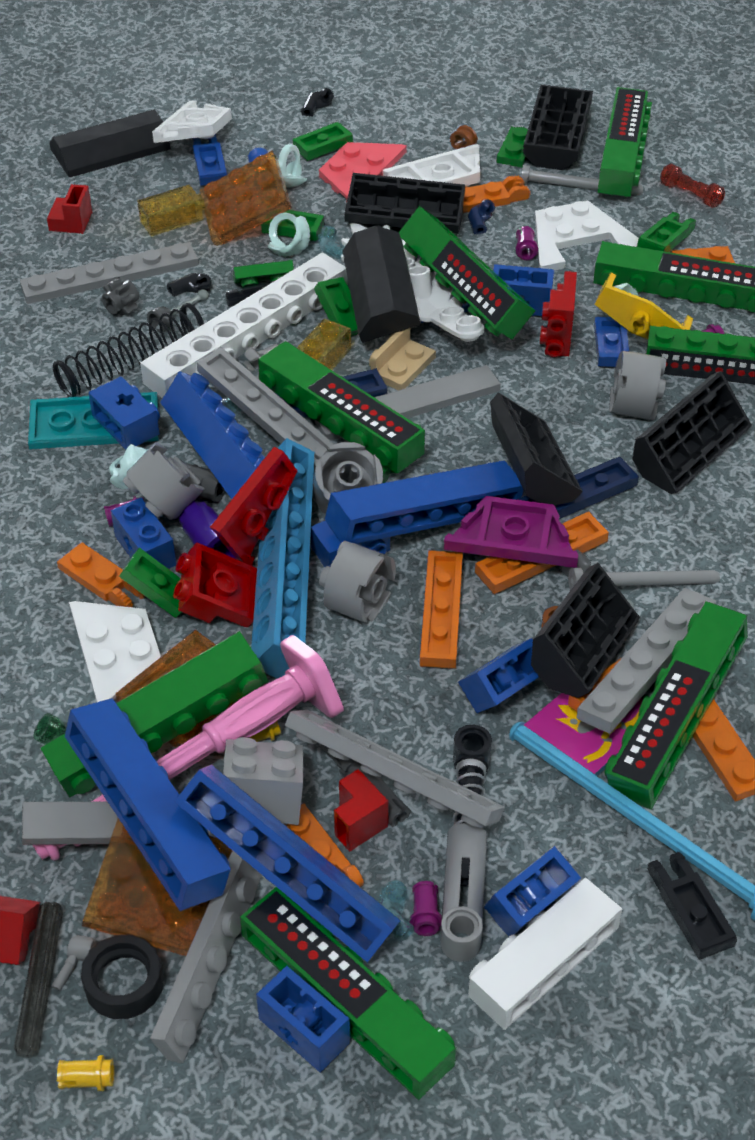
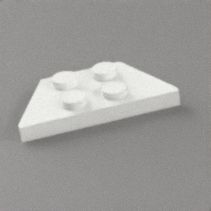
(193, 123)
(455, 166)
(114, 644)

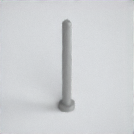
(566, 180)
(653, 577)

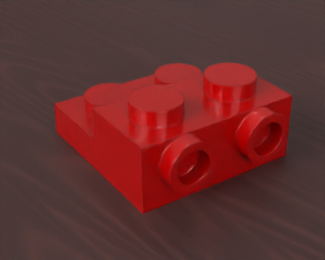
(560, 315)
(215, 586)

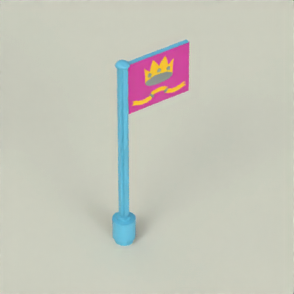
(582, 755)

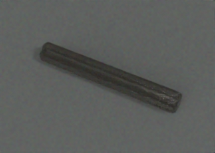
(38, 980)

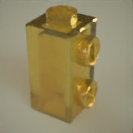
(170, 210)
(327, 343)

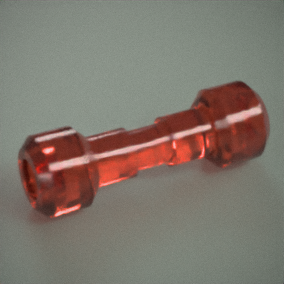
(711, 194)

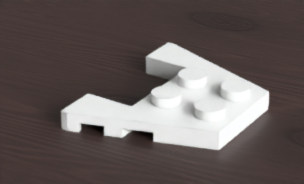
(574, 226)

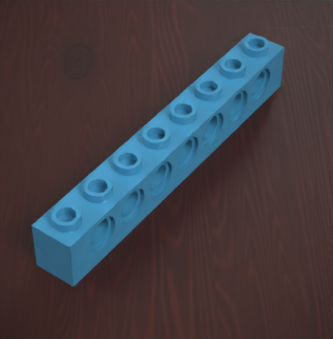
(284, 567)

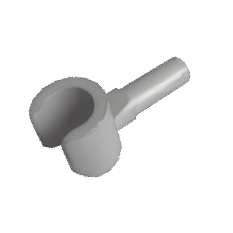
(253, 355)
(77, 950)

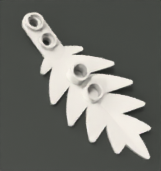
(434, 299)

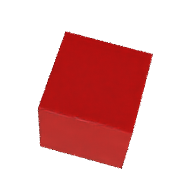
(72, 212)
(361, 811)
(17, 920)

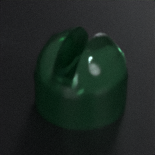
(48, 729)

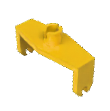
(634, 311)

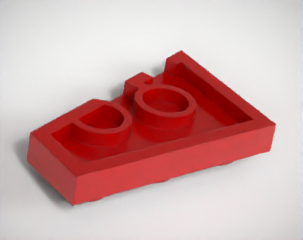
(247, 513)

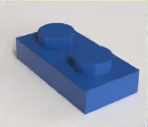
(610, 340)

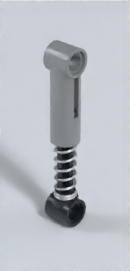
(466, 851)

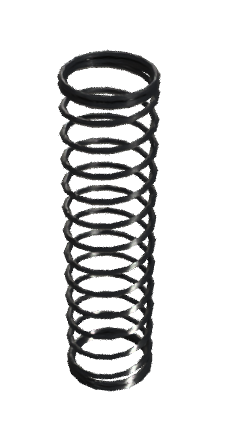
(71, 376)

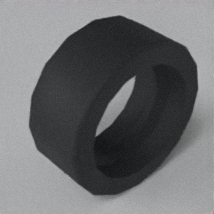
(122, 1005)

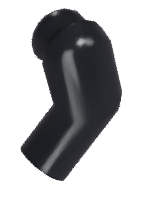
(316, 101)
(189, 283)

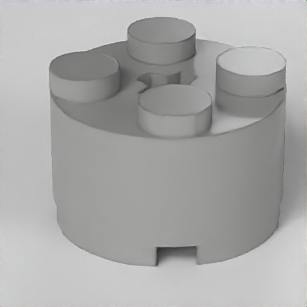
(637, 385)
(341, 462)
(163, 482)
(357, 581)

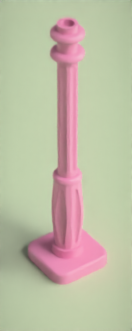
(303, 681)

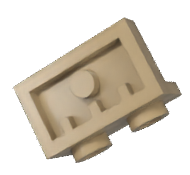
(401, 359)

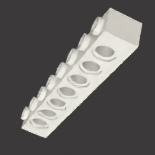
(245, 323)

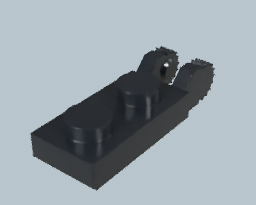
(693, 907)

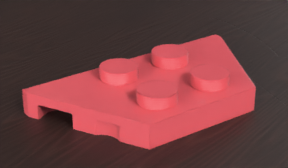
(359, 158)

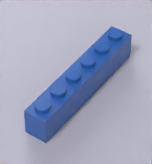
(212, 431)
(417, 502)
(144, 803)
(287, 861)

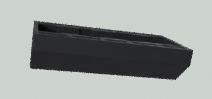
(557, 126)
(108, 143)
(395, 199)
(379, 283)
(690, 435)
(533, 453)
(583, 634)

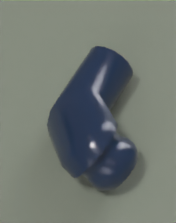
(479, 215)

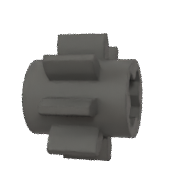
(120, 296)

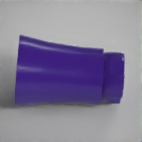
(196, 525)

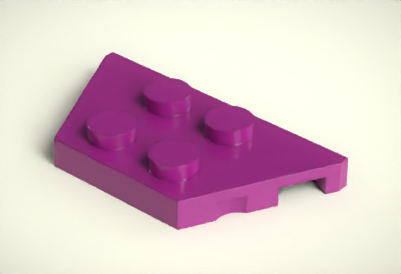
(514, 532)

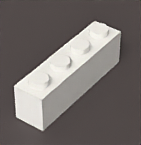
(543, 952)

